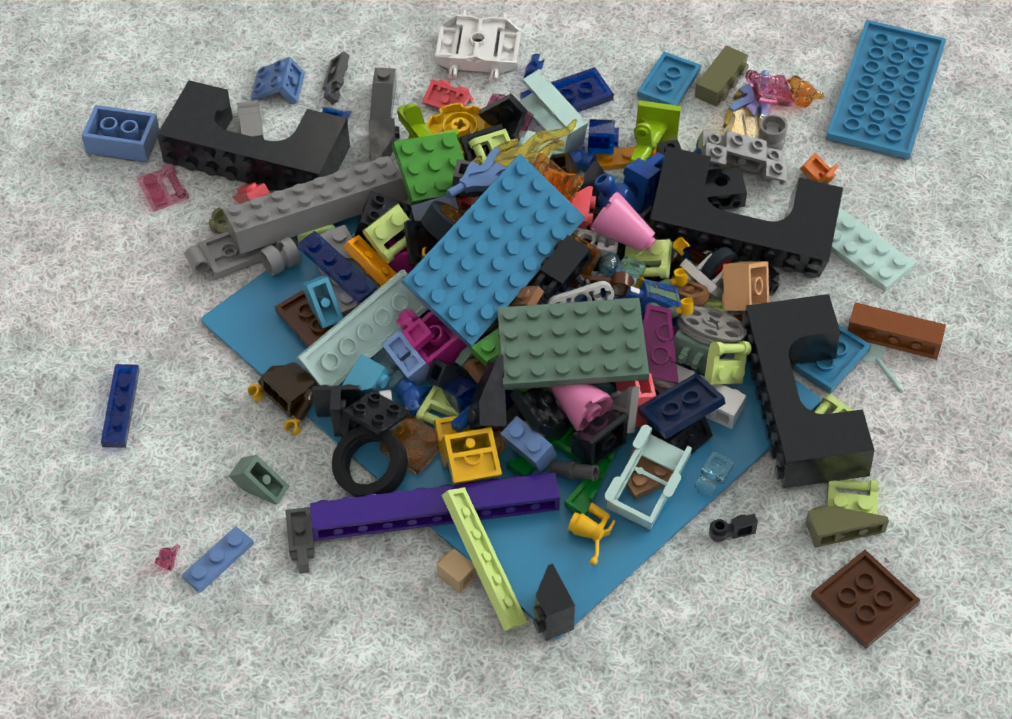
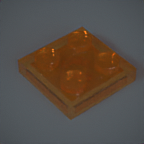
(418, 440)

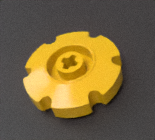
(457, 116)

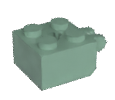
(691, 352)

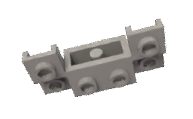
(743, 151)

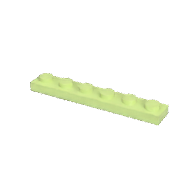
(484, 559)

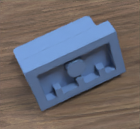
(281, 77)

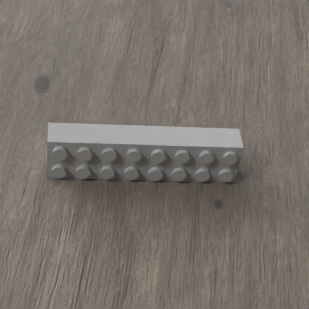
(311, 204)

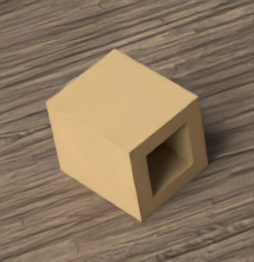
(456, 570)

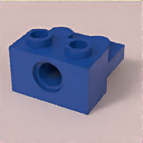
(643, 178)

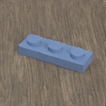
(217, 559)

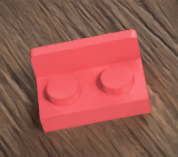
(442, 93)

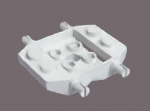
(478, 55)

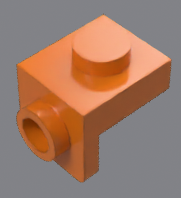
(818, 170)

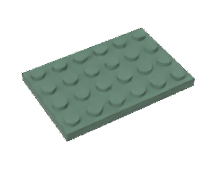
(572, 343)

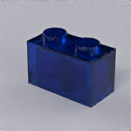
(602, 136)

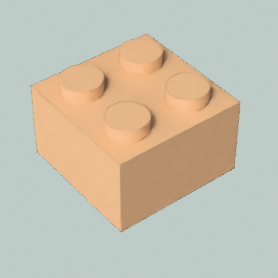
(745, 284)

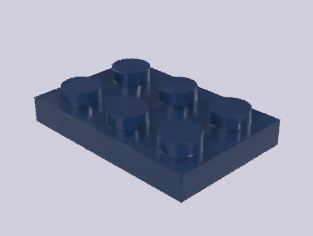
(681, 405)

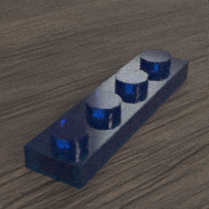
(337, 267)
(120, 405)

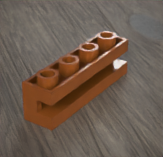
(897, 330)

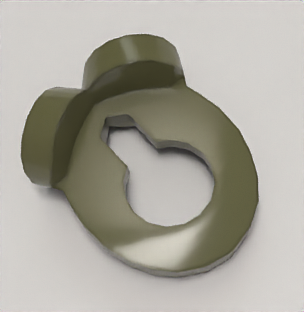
(217, 217)

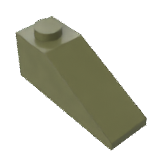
(838, 524)

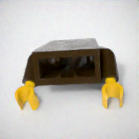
(289, 389)

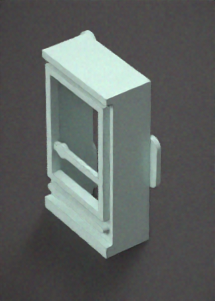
(553, 110)
(659, 453)

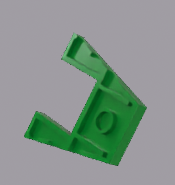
(585, 493)

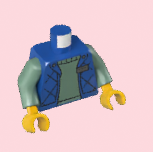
(664, 295)

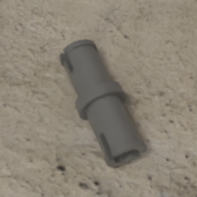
(574, 470)

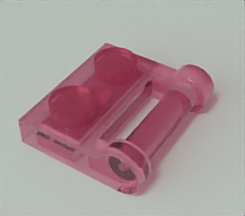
(770, 88)
(156, 191)

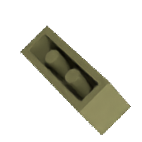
(721, 76)

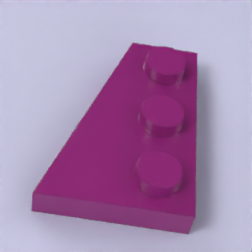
(660, 343)

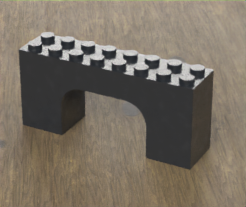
(198, 140)
(794, 244)
(804, 443)

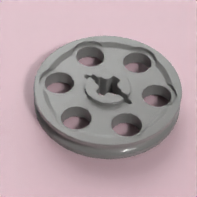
(712, 325)

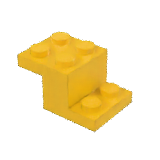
(468, 454)

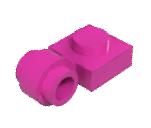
(414, 329)

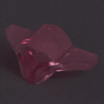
(167, 557)

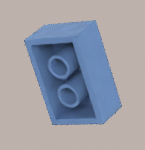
(120, 133)

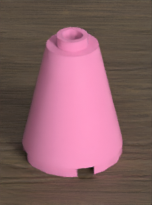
(623, 224)
(582, 403)

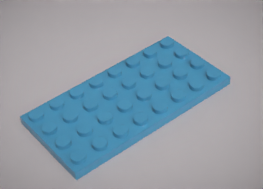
(886, 89)
(493, 250)

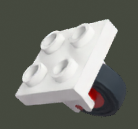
(709, 271)

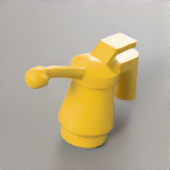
(584, 526)

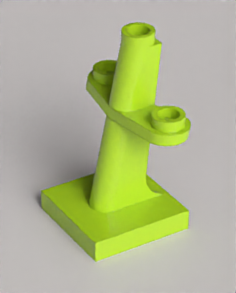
(413, 121)
(654, 125)

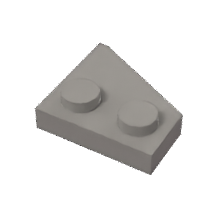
(627, 403)

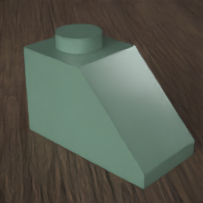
(259, 479)

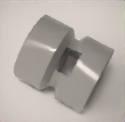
(773, 130)
(282, 255)

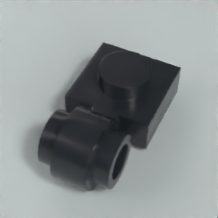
(738, 527)

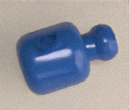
(607, 187)

